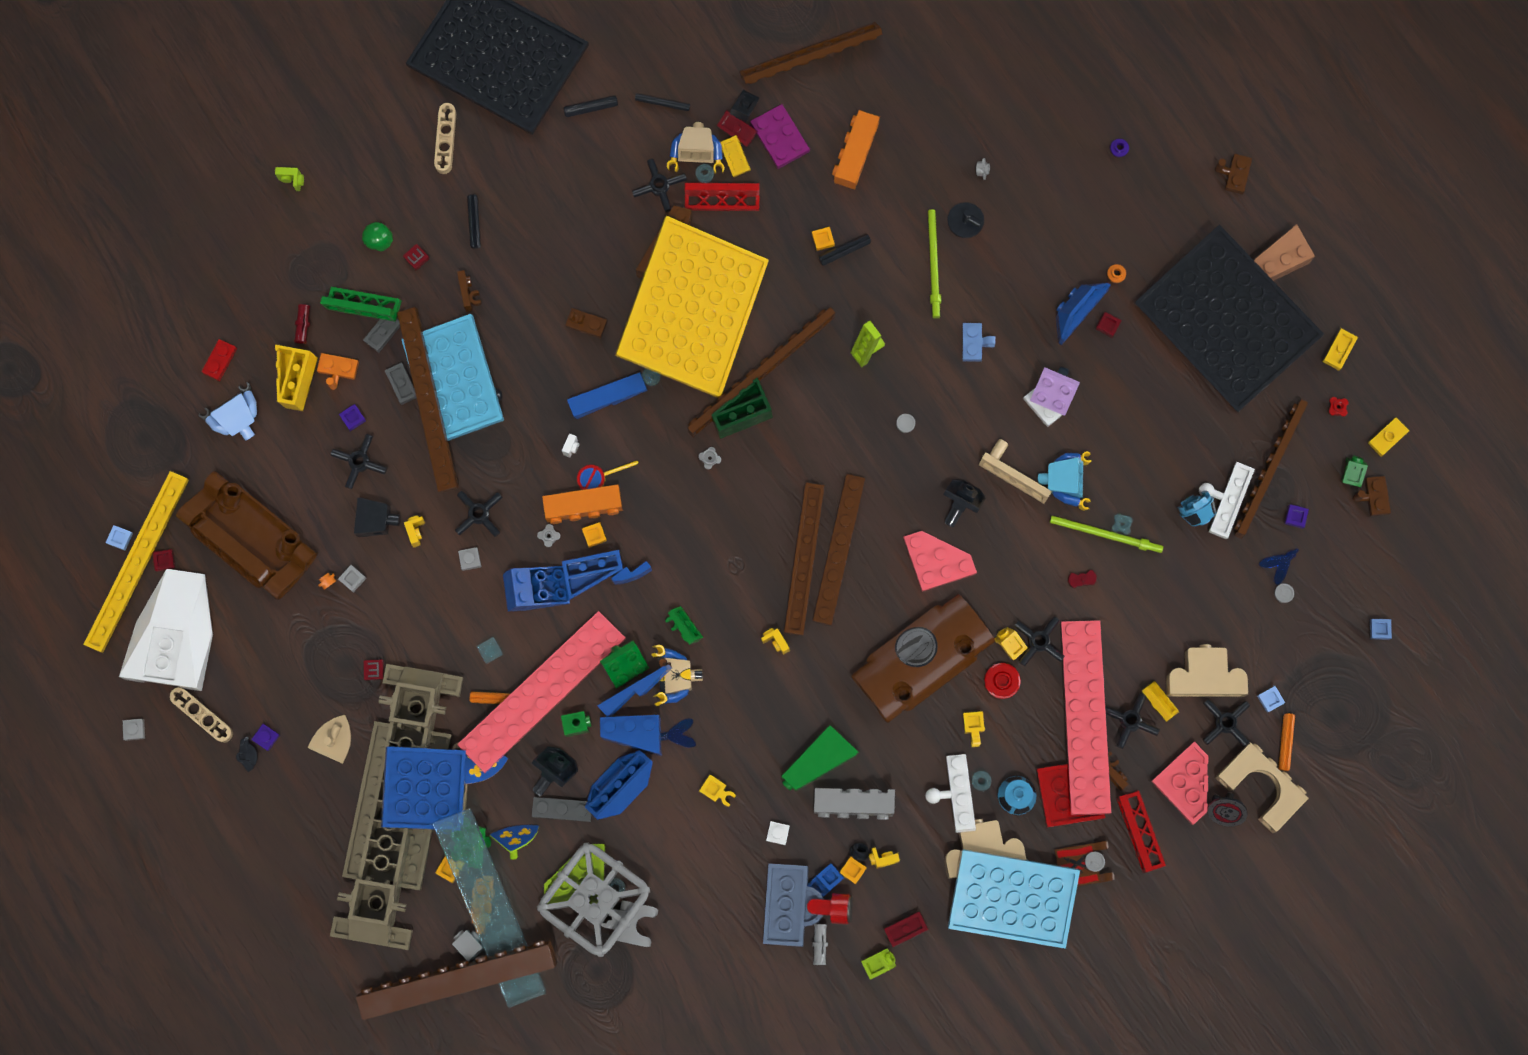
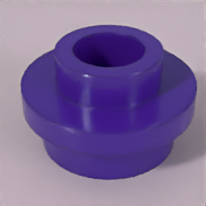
(1117, 152)

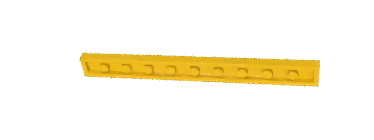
(136, 562)

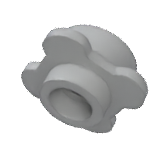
(983, 168)
(709, 453)
(548, 541)

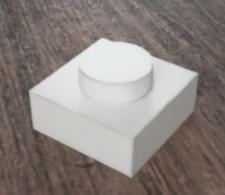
(570, 445)
(777, 833)

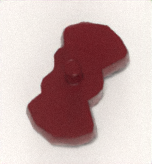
(1082, 579)

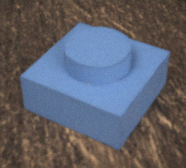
(1380, 629)

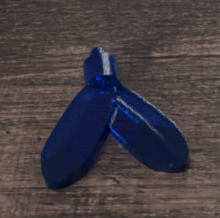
(1282, 562)
(675, 734)

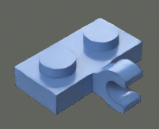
(974, 342)

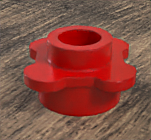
(1333, 410)

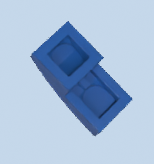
(626, 576)
(826, 880)

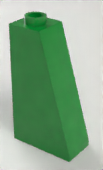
(821, 757)

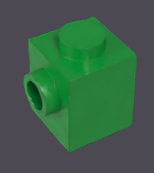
(575, 723)

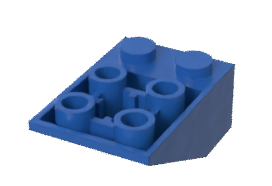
(535, 588)

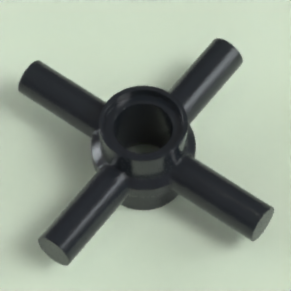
(658, 178)
(358, 468)
(473, 508)
(1033, 646)
(1134, 713)
(1232, 718)

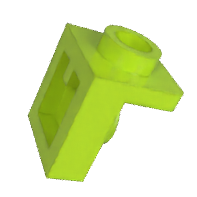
(288, 175)
(879, 963)

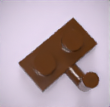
(1236, 173)
(1376, 496)

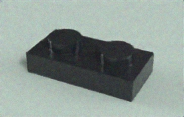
(744, 106)

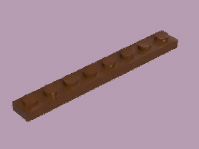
(804, 55)
(1266, 475)
(838, 550)
(804, 559)

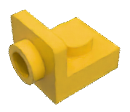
(414, 534)
(1011, 642)
(779, 643)
(887, 858)

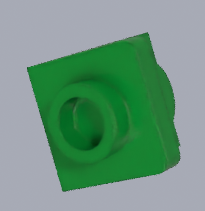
(1354, 471)

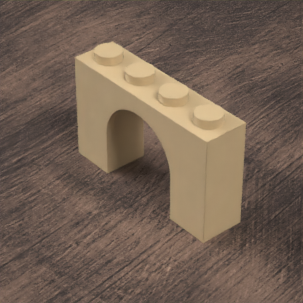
(1288, 796)

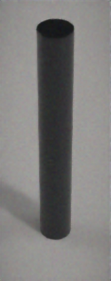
(662, 102)

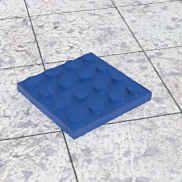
(421, 786)

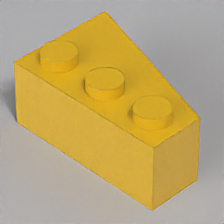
(295, 374)

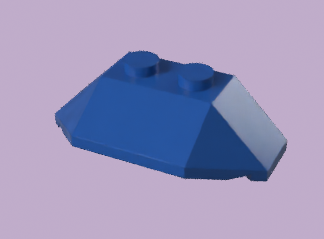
(1078, 307)
(619, 785)

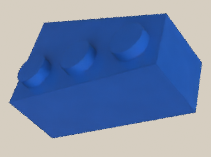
(589, 571)
(633, 731)

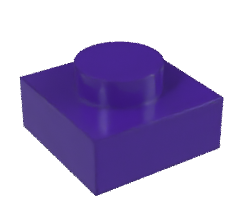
(352, 417)
(1296, 516)
(265, 737)

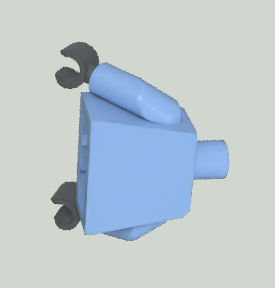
(234, 415)

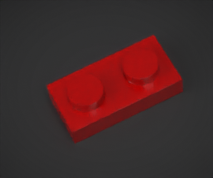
(219, 360)

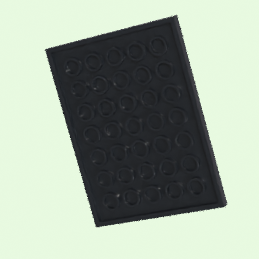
(498, 57)
(1229, 318)

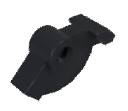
(247, 754)

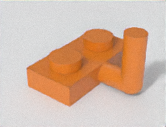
(337, 367)

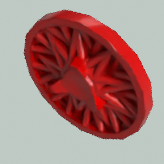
(1002, 681)

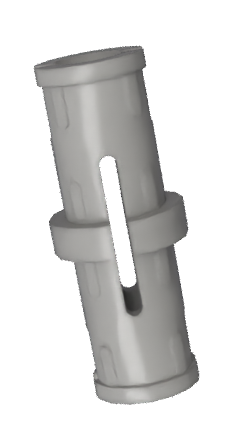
(820, 944)

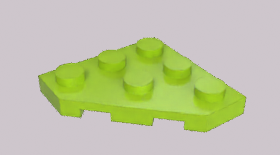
(578, 874)

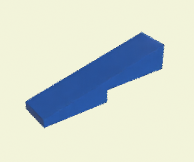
(607, 395)
(641, 687)

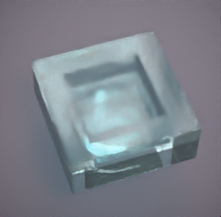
(490, 650)

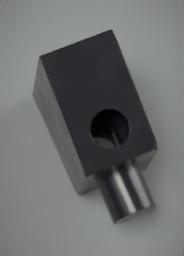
(373, 518)

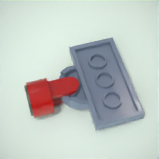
(795, 905)

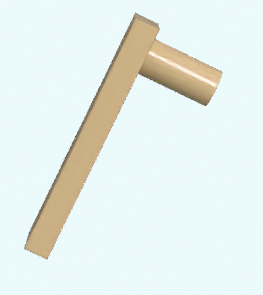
(993, 464)

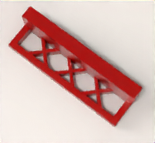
(722, 190)
(1134, 832)

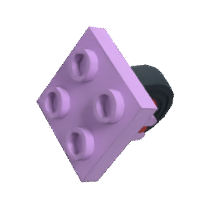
(1055, 390)

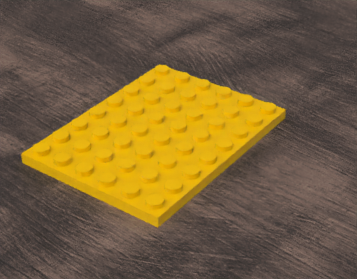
(692, 307)

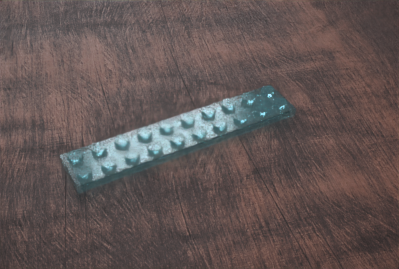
(485, 898)

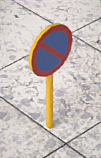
(593, 476)

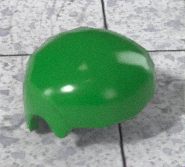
(377, 236)

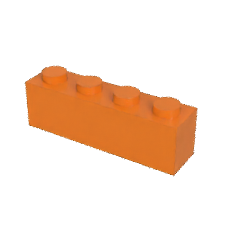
(856, 150)
(582, 503)

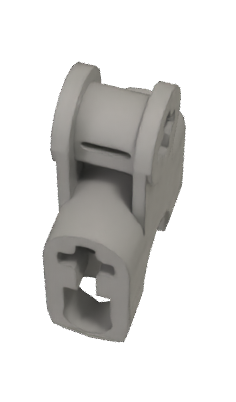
(630, 934)

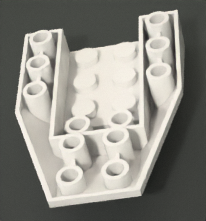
(172, 634)

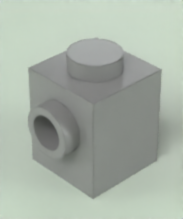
(468, 944)

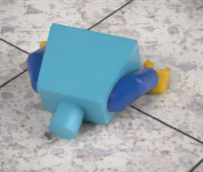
(1066, 478)

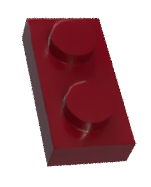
(734, 126)
(905, 929)

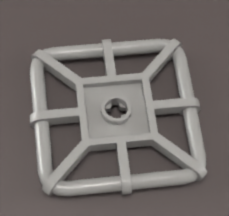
(596, 912)

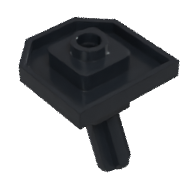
(964, 497)
(555, 767)

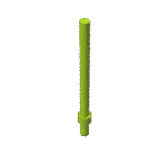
(935, 298)
(1143, 544)

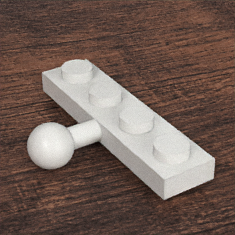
(1230, 499)
(959, 793)

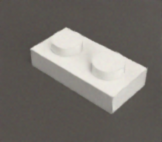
(1045, 414)

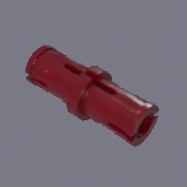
(302, 323)

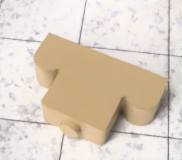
(1206, 675)
(984, 839)

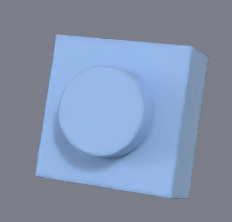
(119, 538)
(1271, 699)

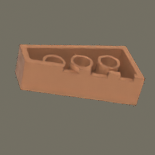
(1286, 255)

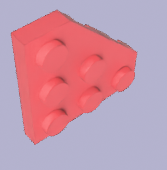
(937, 561)
(1186, 783)

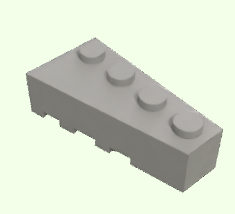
(854, 802)

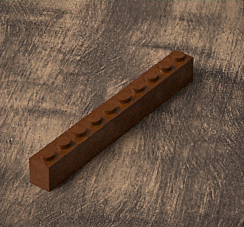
(457, 979)

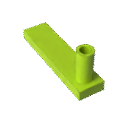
(866, 344)

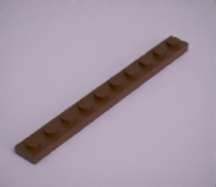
(766, 367)
(427, 400)

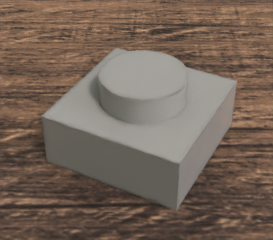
(469, 559)
(352, 578)
(133, 729)

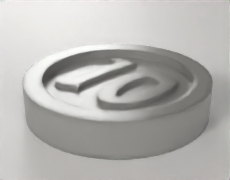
(905, 423)
(1284, 593)
(1094, 861)

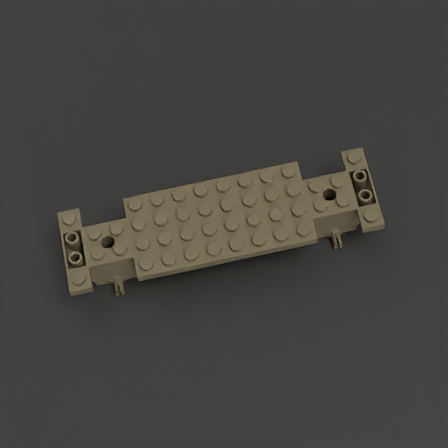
(382, 856)

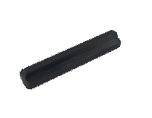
(590, 106)
(473, 216)
(844, 249)

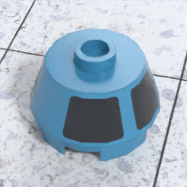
(1198, 509)
(1017, 795)

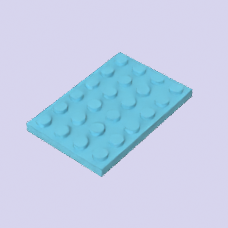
(461, 377)
(1013, 898)

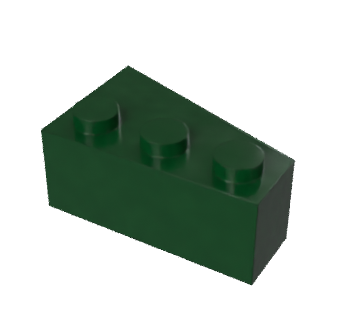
(743, 411)

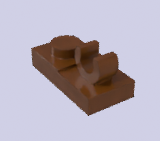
(465, 283)
(586, 323)
(1115, 777)

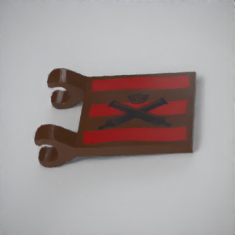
(1075, 858)

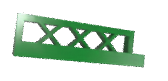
(361, 308)

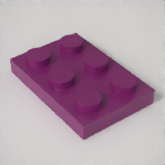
(780, 136)

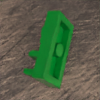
(684, 625)

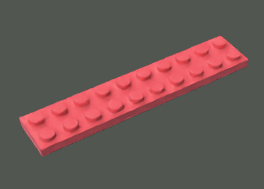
(541, 692)
(1085, 718)

